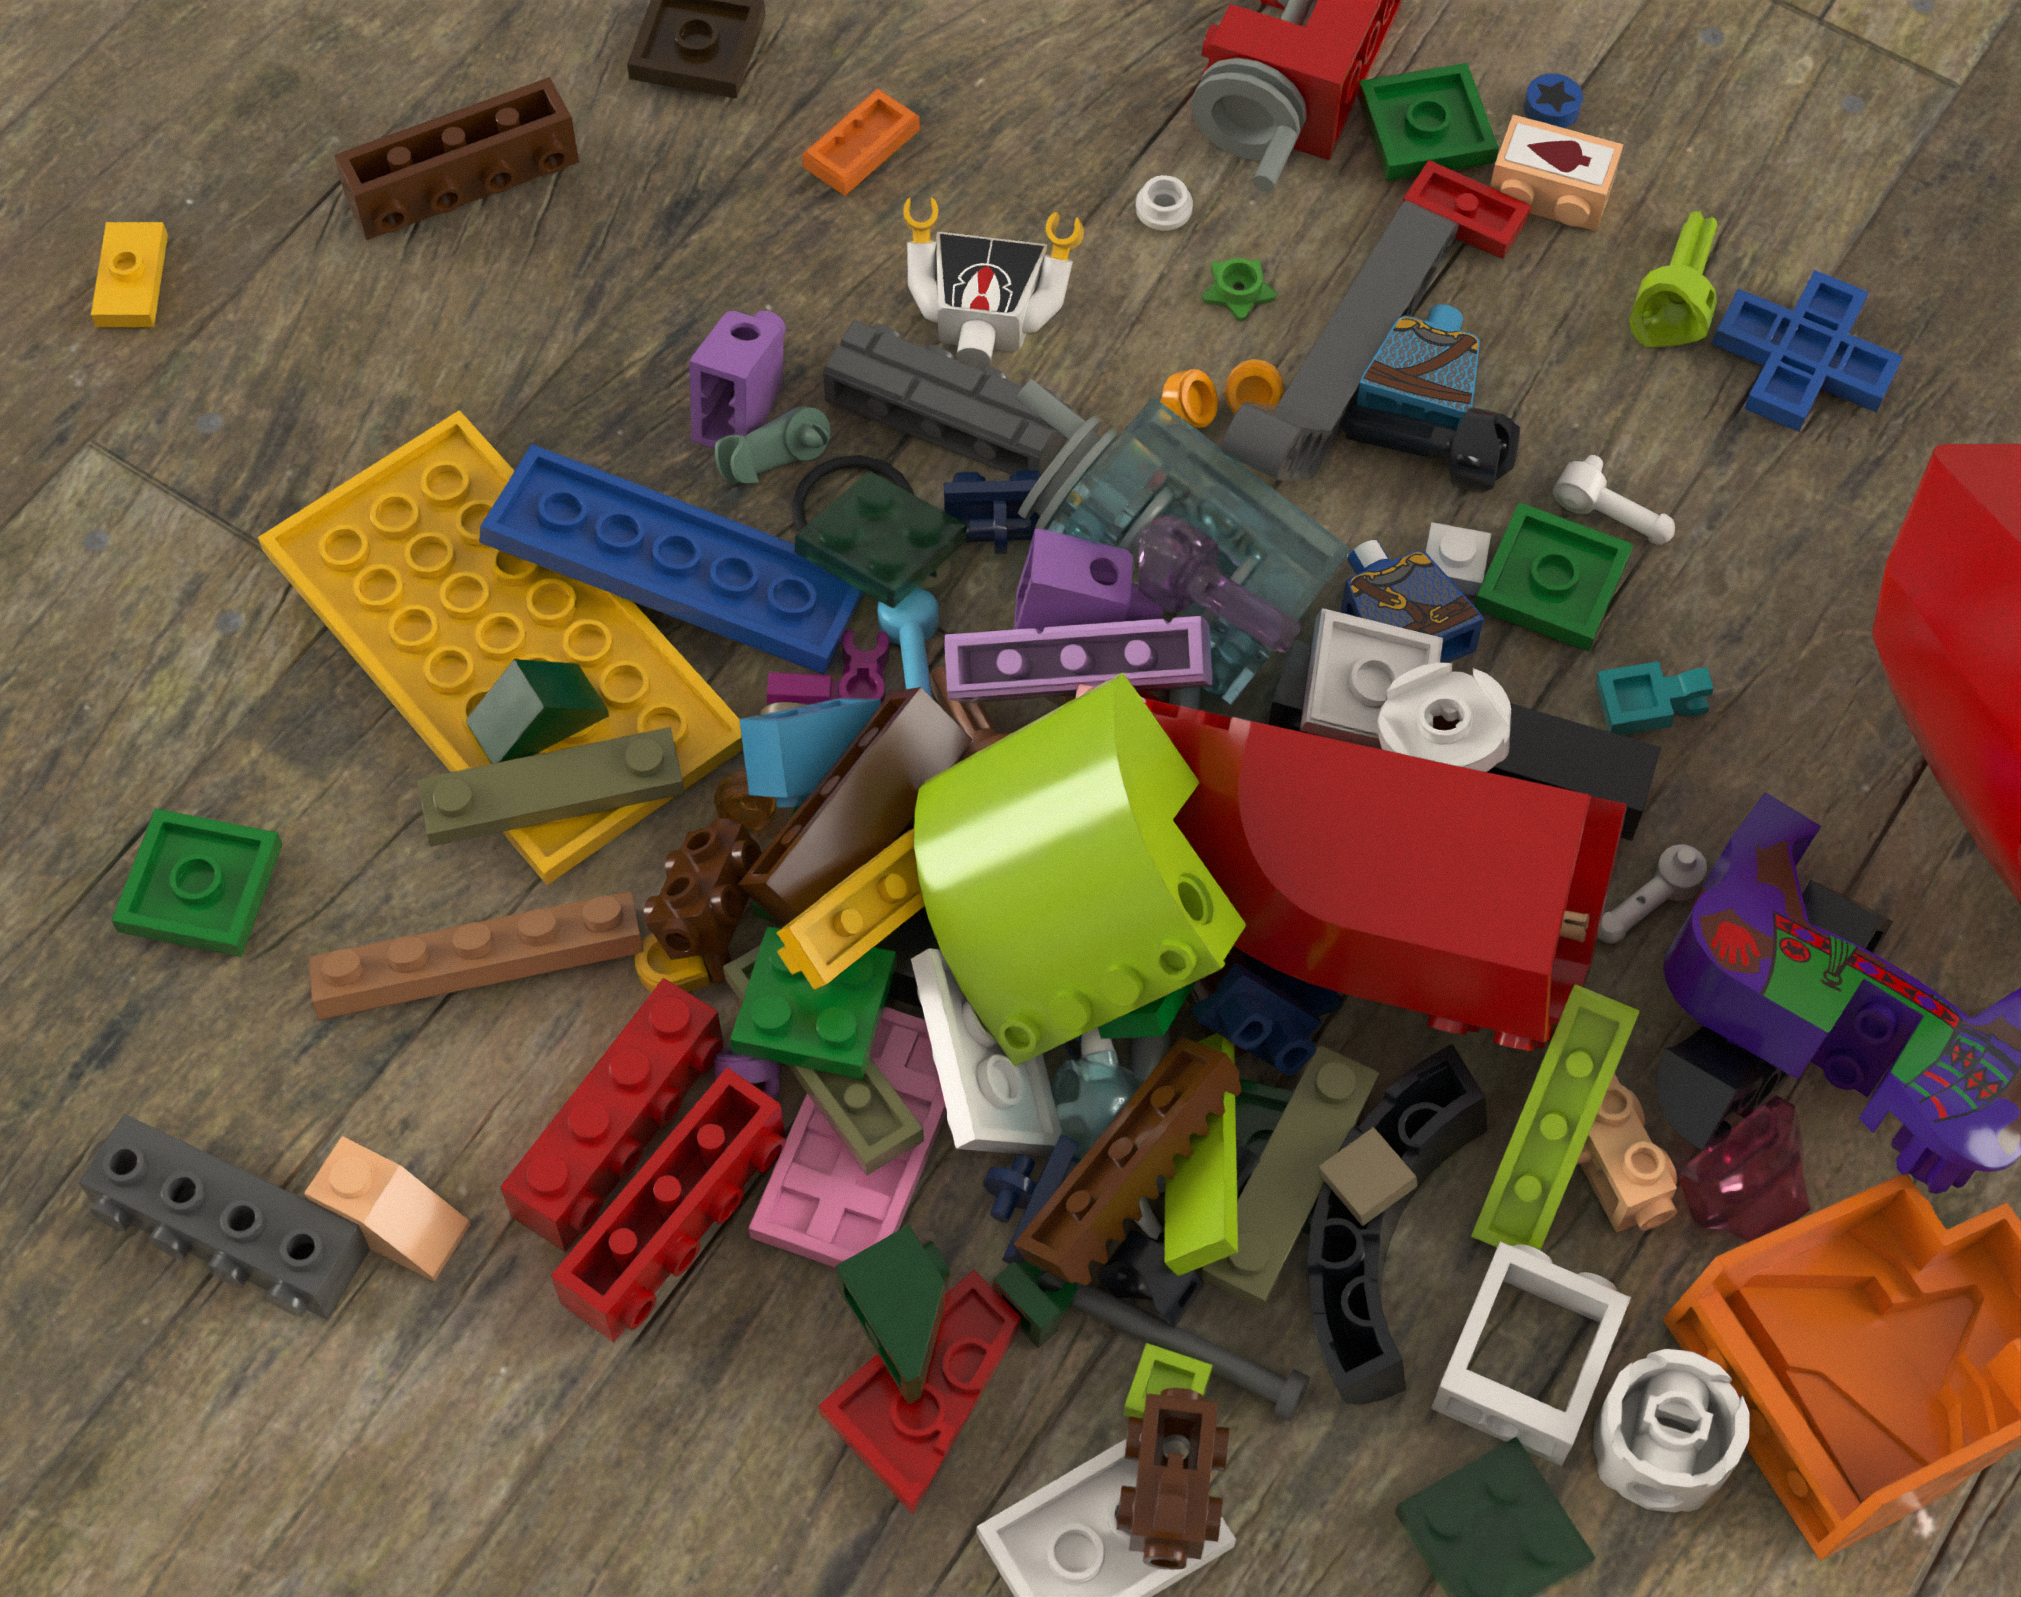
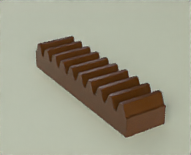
(1128, 1160)

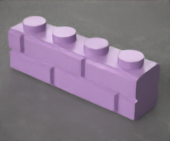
(1055, 661)

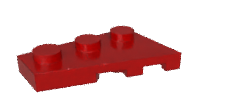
(912, 1441)

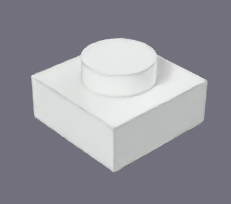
(1459, 554)

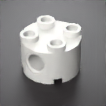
(1670, 1431)

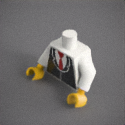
(986, 288)

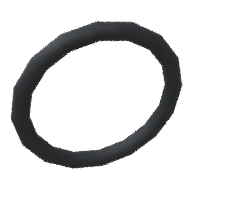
(833, 465)

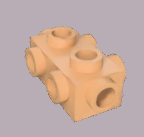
(1625, 1167)

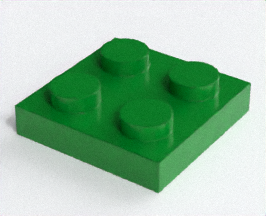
(1427, 118)
(1553, 576)
(197, 882)
(811, 1027)

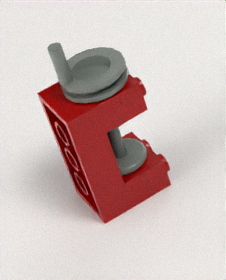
(1287, 83)

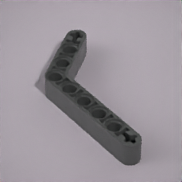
(1300, 431)

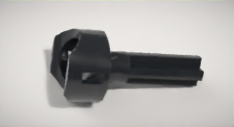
(1472, 448)
(1140, 1269)

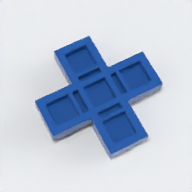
(1806, 350)

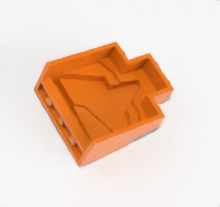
(1867, 1355)

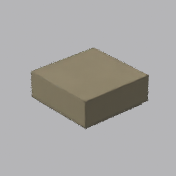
(1368, 1176)

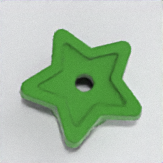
(1242, 273)

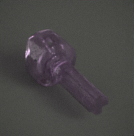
(1186, 572)

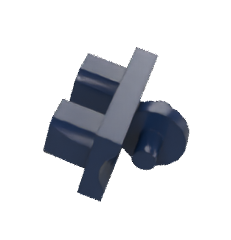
(992, 507)
(1260, 1019)
(1016, 1189)

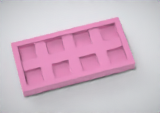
(819, 1194)

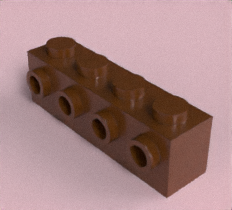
(457, 158)
(857, 804)

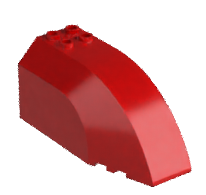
(1398, 871)

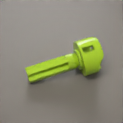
(1676, 299)

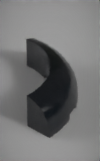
(1711, 1081)
(1424, 1121)

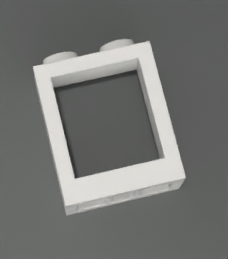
(1506, 1411)

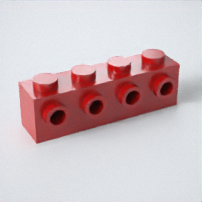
(613, 1115)
(670, 1206)

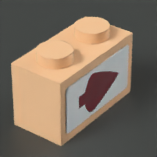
(1557, 171)

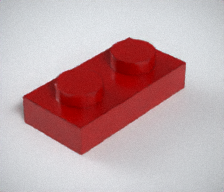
(1483, 214)

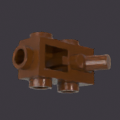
(702, 894)
(1171, 1500)

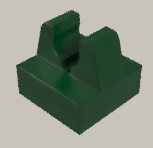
(1038, 1310)

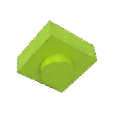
(1164, 1370)

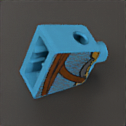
(1424, 369)

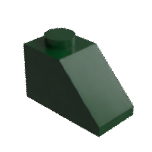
(899, 1303)

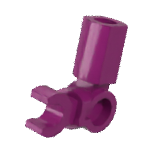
(861, 677)

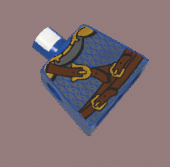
(1412, 596)

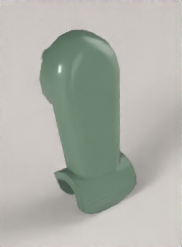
(791, 437)

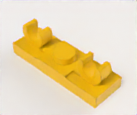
(854, 915)

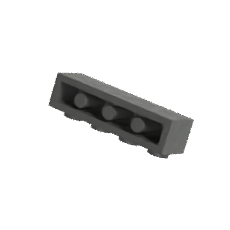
(224, 1217)

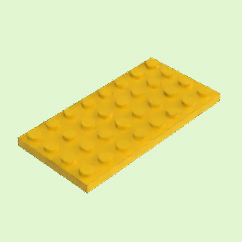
(442, 617)

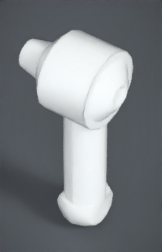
(1584, 489)
(1676, 878)

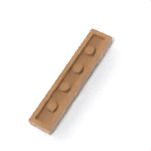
(474, 955)

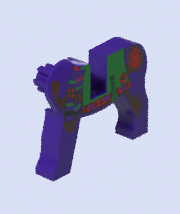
(1806, 995)

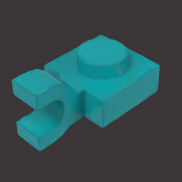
(1643, 700)

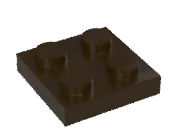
(697, 44)

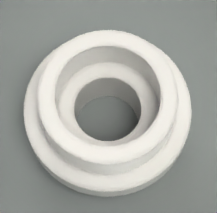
(1165, 192)

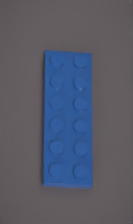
(671, 558)

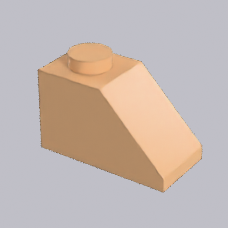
(390, 1206)

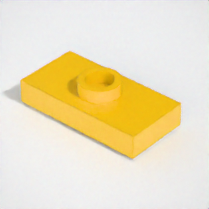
(129, 274)

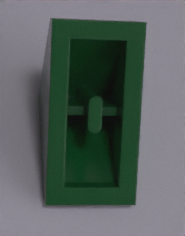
(534, 709)

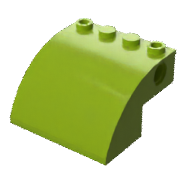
(1065, 875)

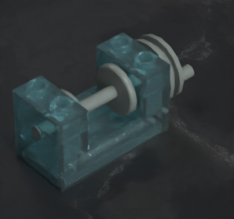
(1161, 466)

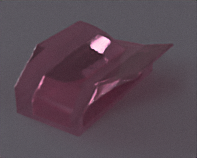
(1752, 1177)

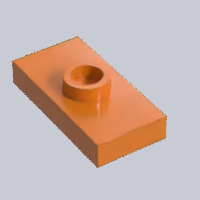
(861, 142)

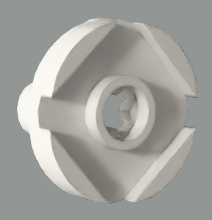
(1436, 690)

